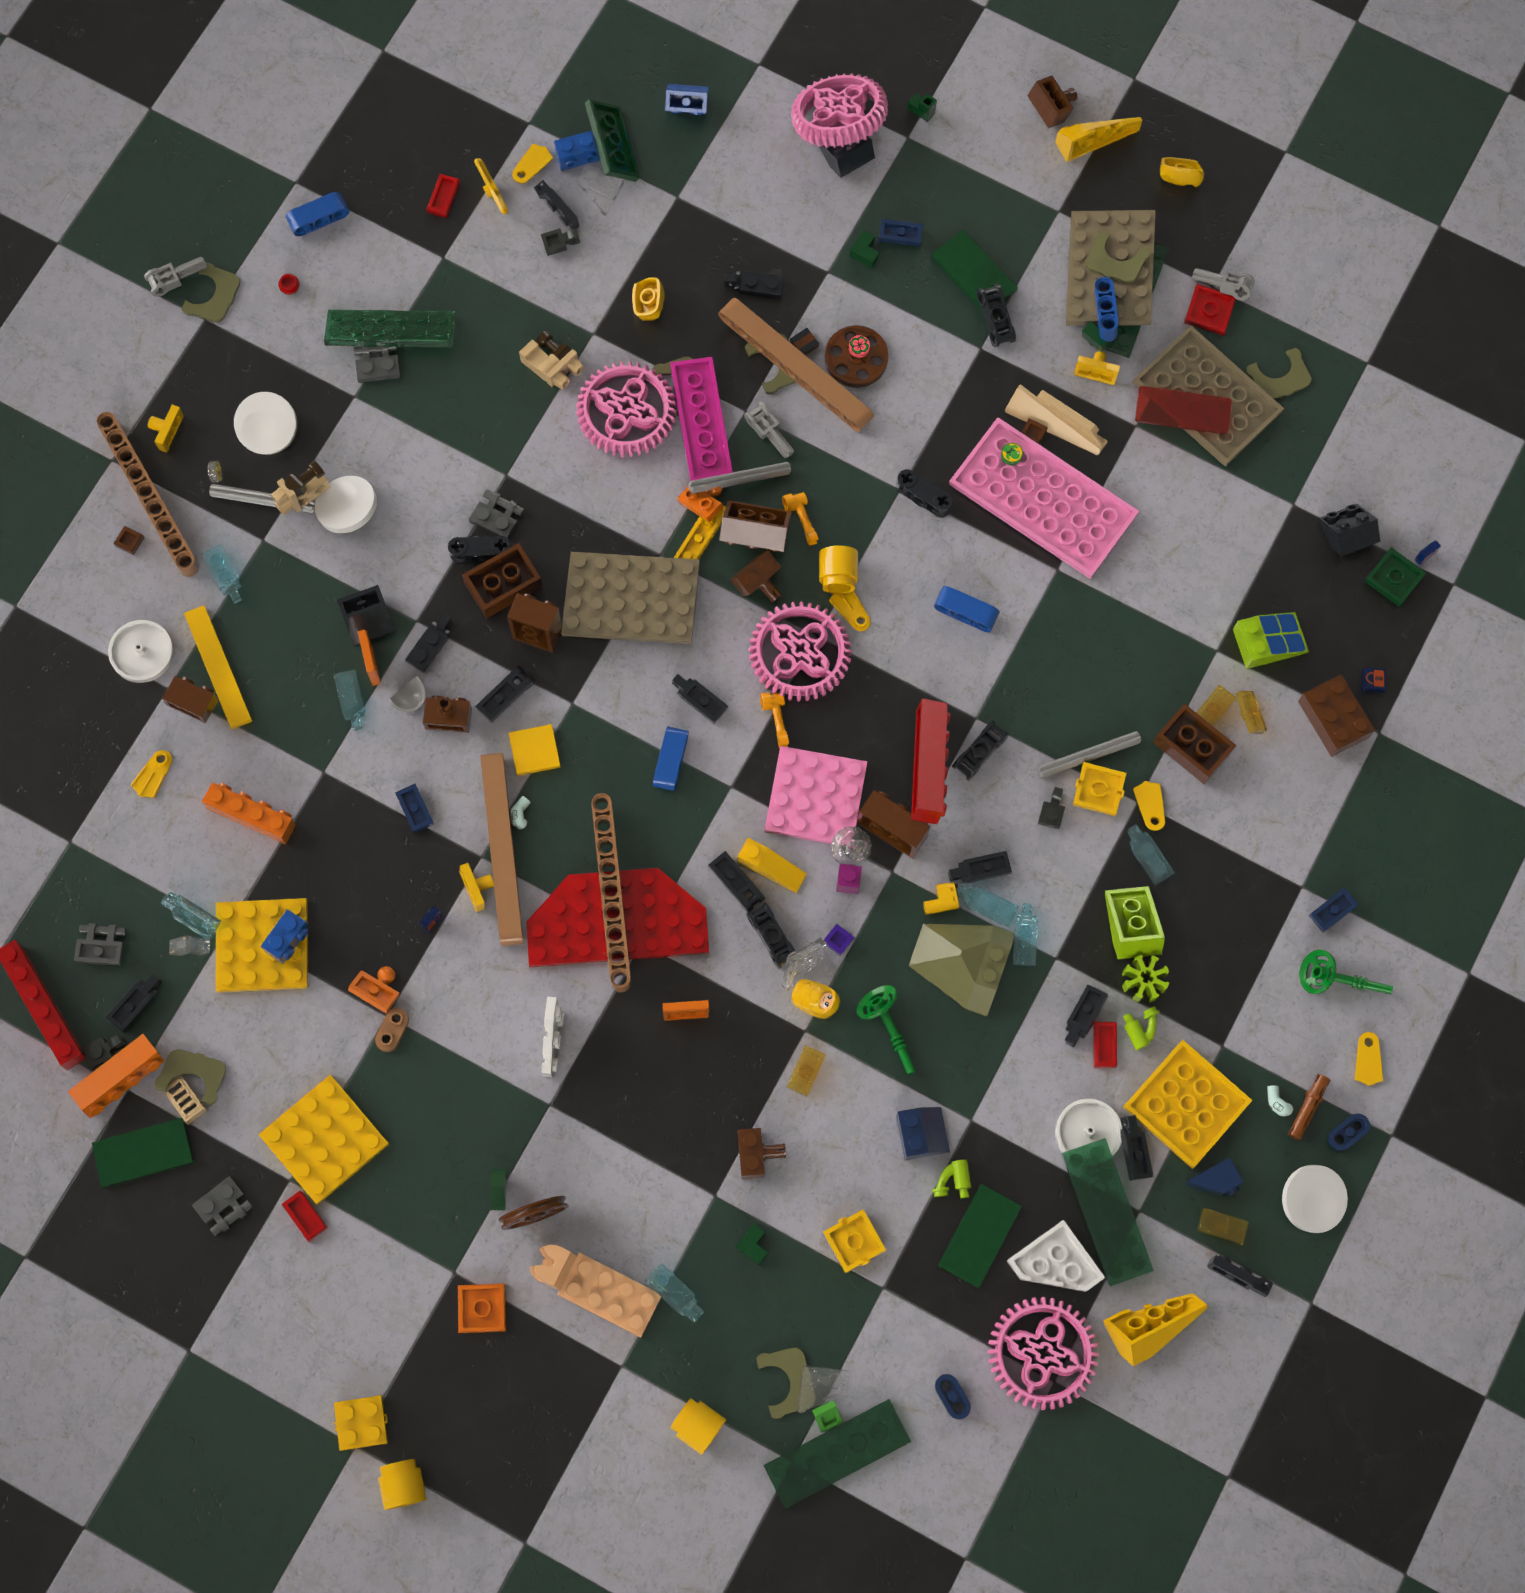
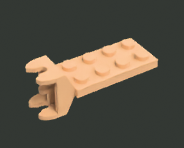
(597, 1288)

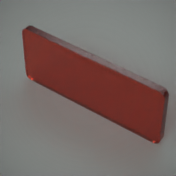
(1183, 410)

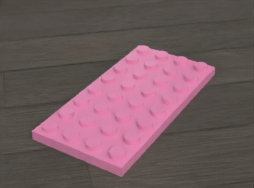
(1044, 499)

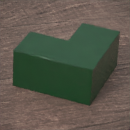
(922, 106)
(862, 249)
(1091, 334)
(498, 1189)
(749, 1246)

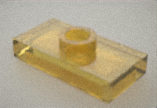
(1216, 705)
(1251, 712)
(806, 1071)
(1222, 1226)

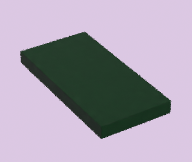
(612, 140)
(971, 267)
(142, 1152)
(979, 1236)

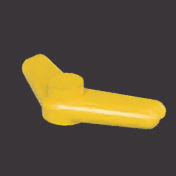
(490, 187)

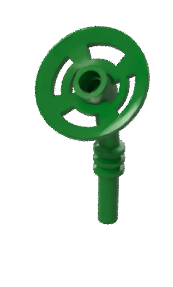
(1325, 974)
(881, 1009)

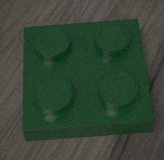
(1395, 577)

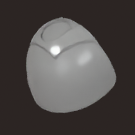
(410, 696)

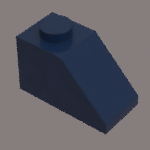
(1218, 1179)

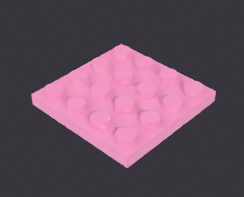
(814, 794)

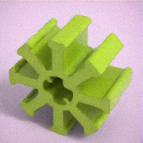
(1153, 981)

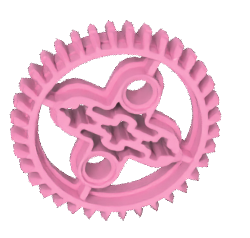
(839, 110)
(615, 403)
(800, 660)
(1083, 1369)

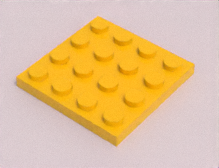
(241, 960)
(1187, 1104)
(323, 1139)

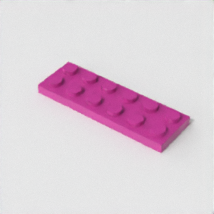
(701, 418)

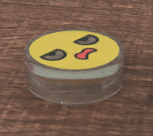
(214, 471)

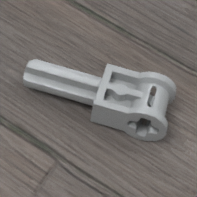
(169, 277)
(1229, 284)
(766, 426)

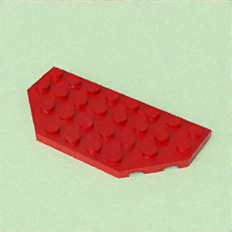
(657, 917)

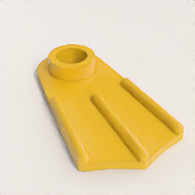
(531, 163)
(851, 609)
(152, 775)
(1150, 804)
(1368, 1060)

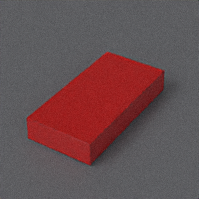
(443, 195)
(1104, 1044)
(304, 1216)

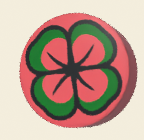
(859, 346)

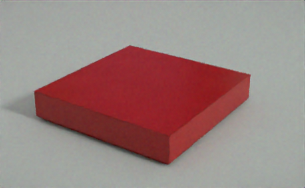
(1209, 309)

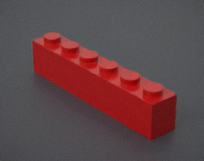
(929, 762)
(41, 1005)

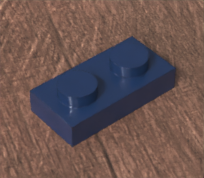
(900, 232)
(414, 808)
(1333, 910)

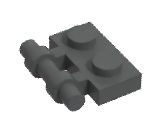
(376, 368)
(492, 520)
(99, 951)
(217, 1201)

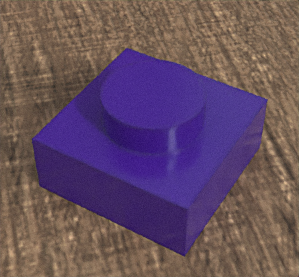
(838, 939)

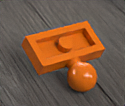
(702, 502)
(375, 990)

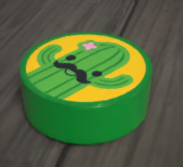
(1011, 454)

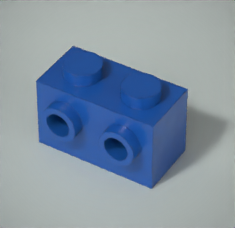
(687, 99)
(576, 150)
(285, 937)

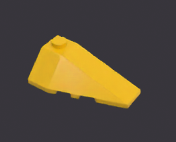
(1087, 137)
(1146, 1331)

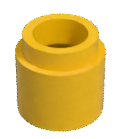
(838, 569)
(697, 1425)
(401, 1484)

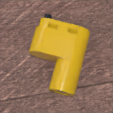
(946, 900)

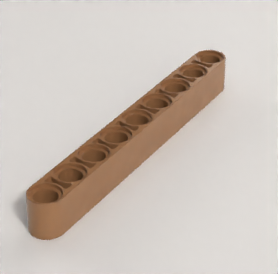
(796, 364)
(143, 485)
(502, 849)
(611, 881)

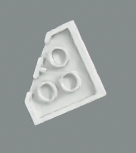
(553, 1020)
(1057, 1261)

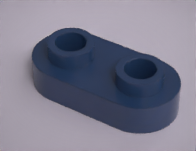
(1348, 1133)
(953, 1396)

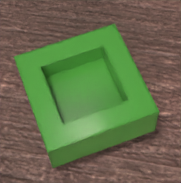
(827, 1416)

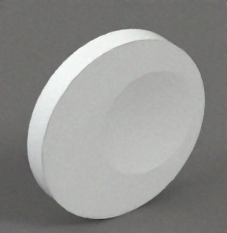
(265, 423)
(346, 504)
(141, 651)
(1086, 1123)
(1314, 1198)

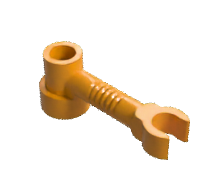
(797, 502)
(773, 702)

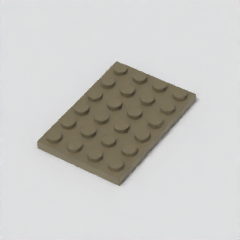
(1127, 233)
(1200, 368)
(631, 597)

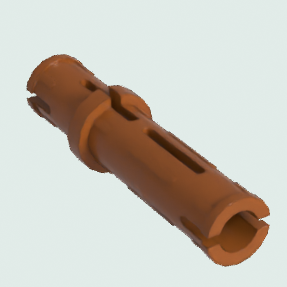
(1311, 1102)

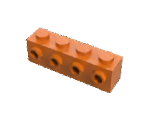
(248, 812)
(116, 1076)

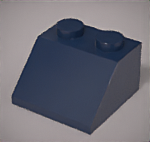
(922, 1132)

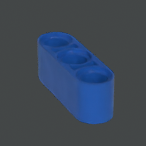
(317, 214)
(1106, 317)
(966, 609)
(670, 758)

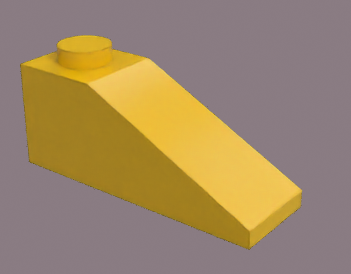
(770, 865)

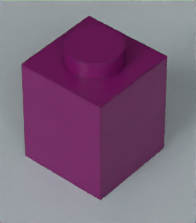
(848, 878)

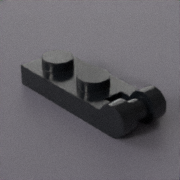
(504, 694)
(736, 881)

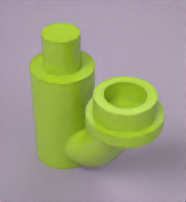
(1135, 1032)
(960, 1172)

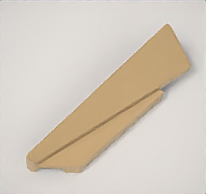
(1058, 417)

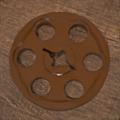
(855, 365)
(533, 1212)

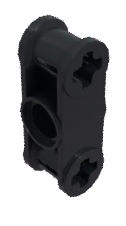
(1002, 329)
(924, 493)
(477, 548)
(970, 761)
(764, 921)

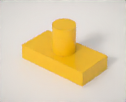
(1097, 368)
(166, 428)
(475, 886)

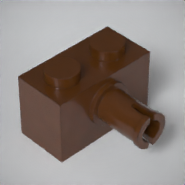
(1051, 101)
(758, 575)
(190, 699)
(447, 714)
(754, 1153)

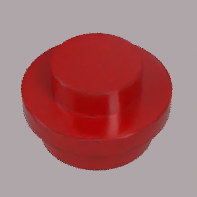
(288, 284)

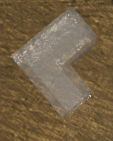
(189, 945)

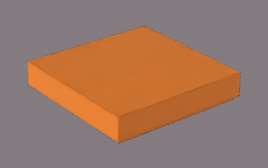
(369, 657)
(686, 1010)
(481, 1308)

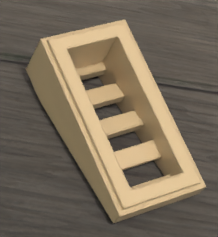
(194, 1113)

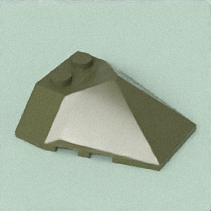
(963, 961)

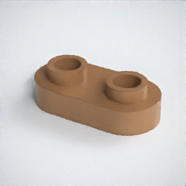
(392, 1029)

